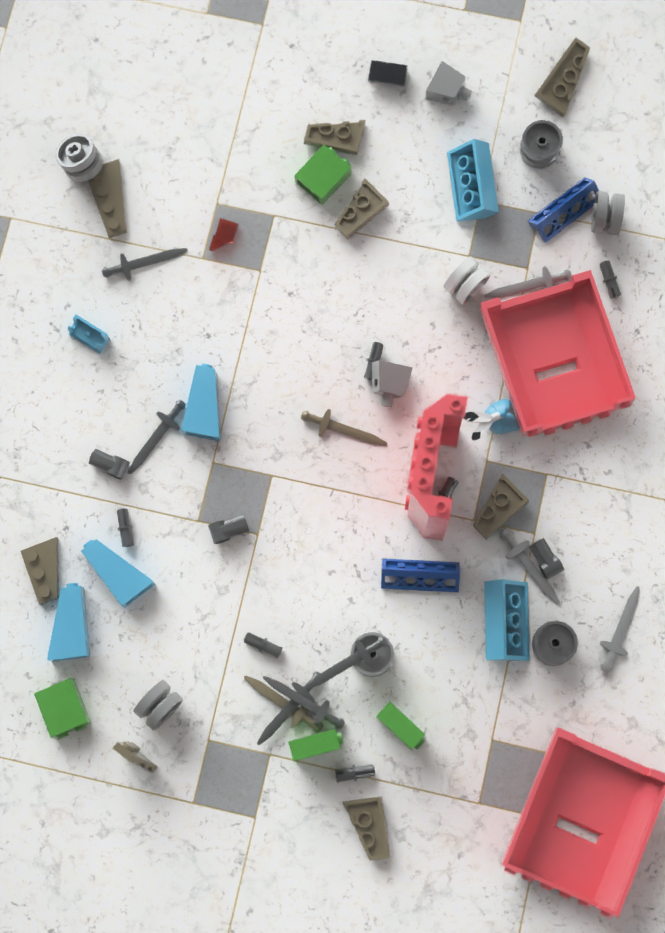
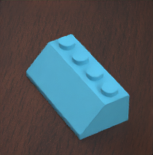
(472, 181)
(506, 620)

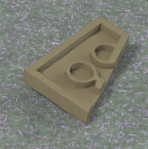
(341, 137)
(364, 206)
(500, 507)
(43, 569)
(131, 752)
(370, 823)

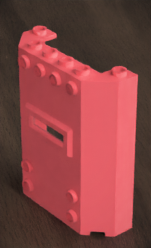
(551, 331)
(437, 427)
(597, 794)

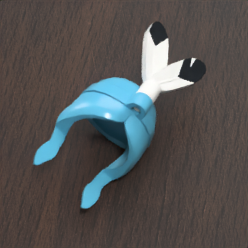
(495, 419)

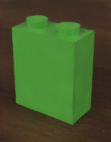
(323, 174)
(62, 709)
(401, 726)
(315, 744)

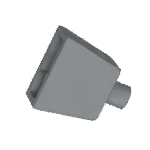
(447, 85)
(389, 380)

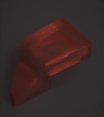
(224, 234)

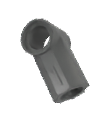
(112, 465)
(223, 530)
(548, 563)

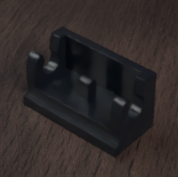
(387, 73)

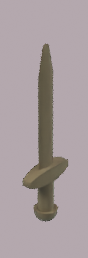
(326, 423)
(299, 713)

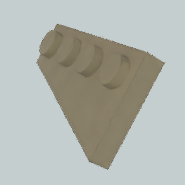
(561, 82)
(109, 197)

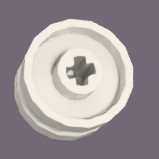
(467, 280)

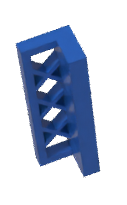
(560, 205)
(420, 571)

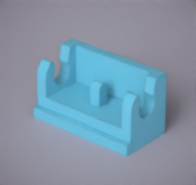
(88, 334)

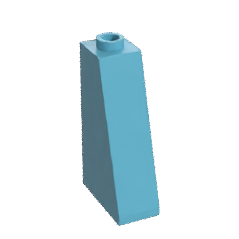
(202, 408)
(118, 575)
(70, 626)

